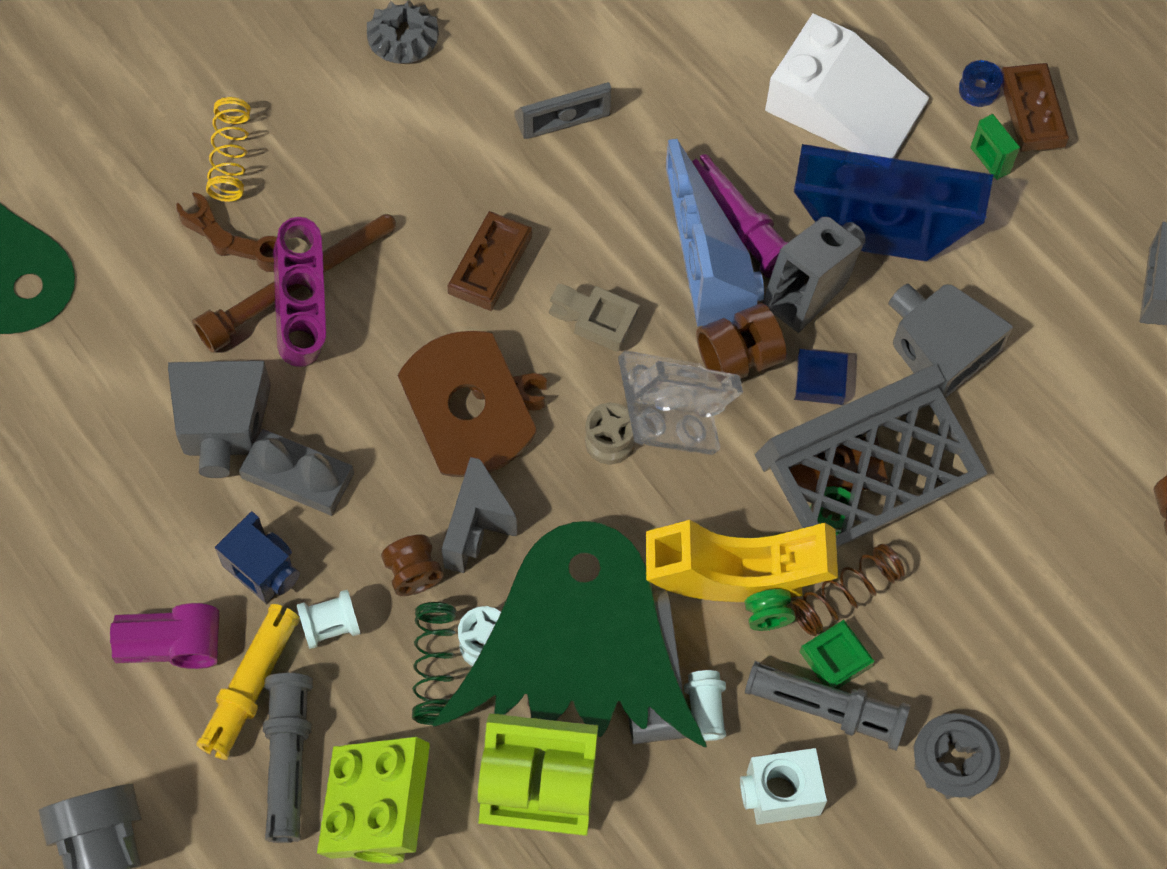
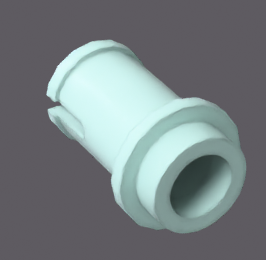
(706, 702)

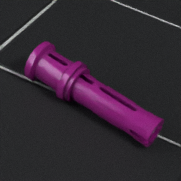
(753, 228)

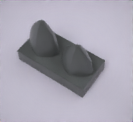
(296, 472)

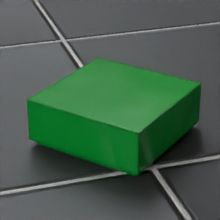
(994, 147)
(837, 656)

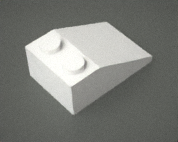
(844, 91)

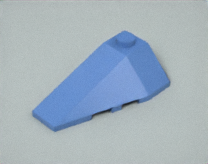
(713, 254)

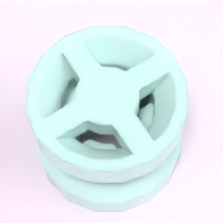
(476, 626)

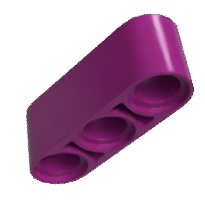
(301, 269)

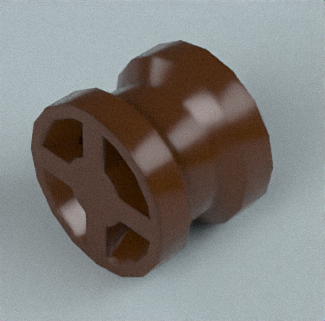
(412, 565)

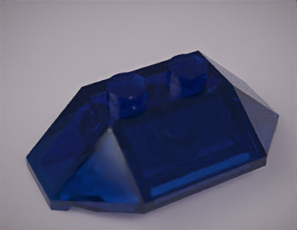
(897, 203)

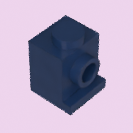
(257, 559)

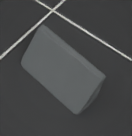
(564, 111)

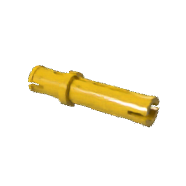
(238, 700)

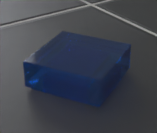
(821, 377)

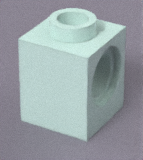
(797, 767)

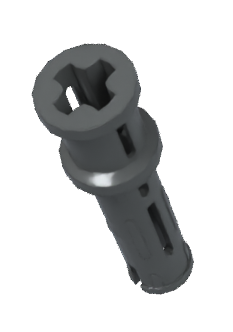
(852, 710)
(286, 731)

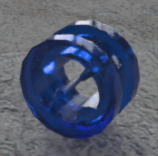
(984, 71)

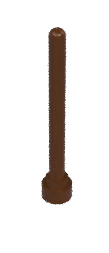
(218, 326)

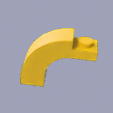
(730, 569)

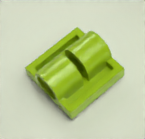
(537, 774)
(374, 800)

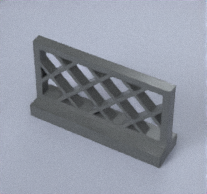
(865, 416)

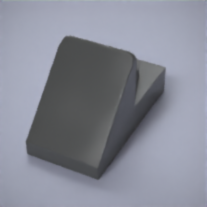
(477, 508)

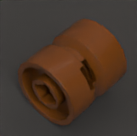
(747, 342)

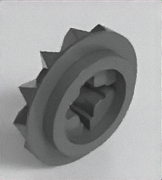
(416, 41)
(966, 736)

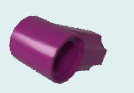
(182, 637)

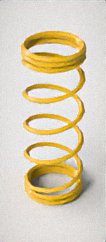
(224, 178)

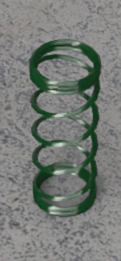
(419, 713)

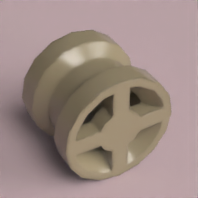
(614, 422)

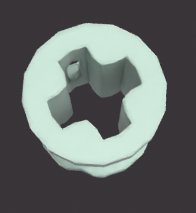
(328, 619)

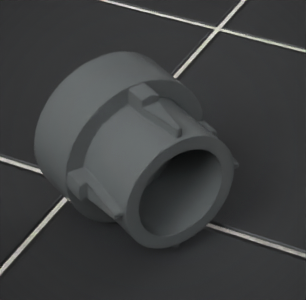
(94, 829)

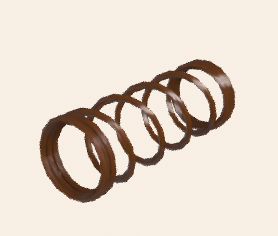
(813, 618)

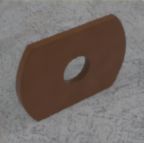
(459, 362)

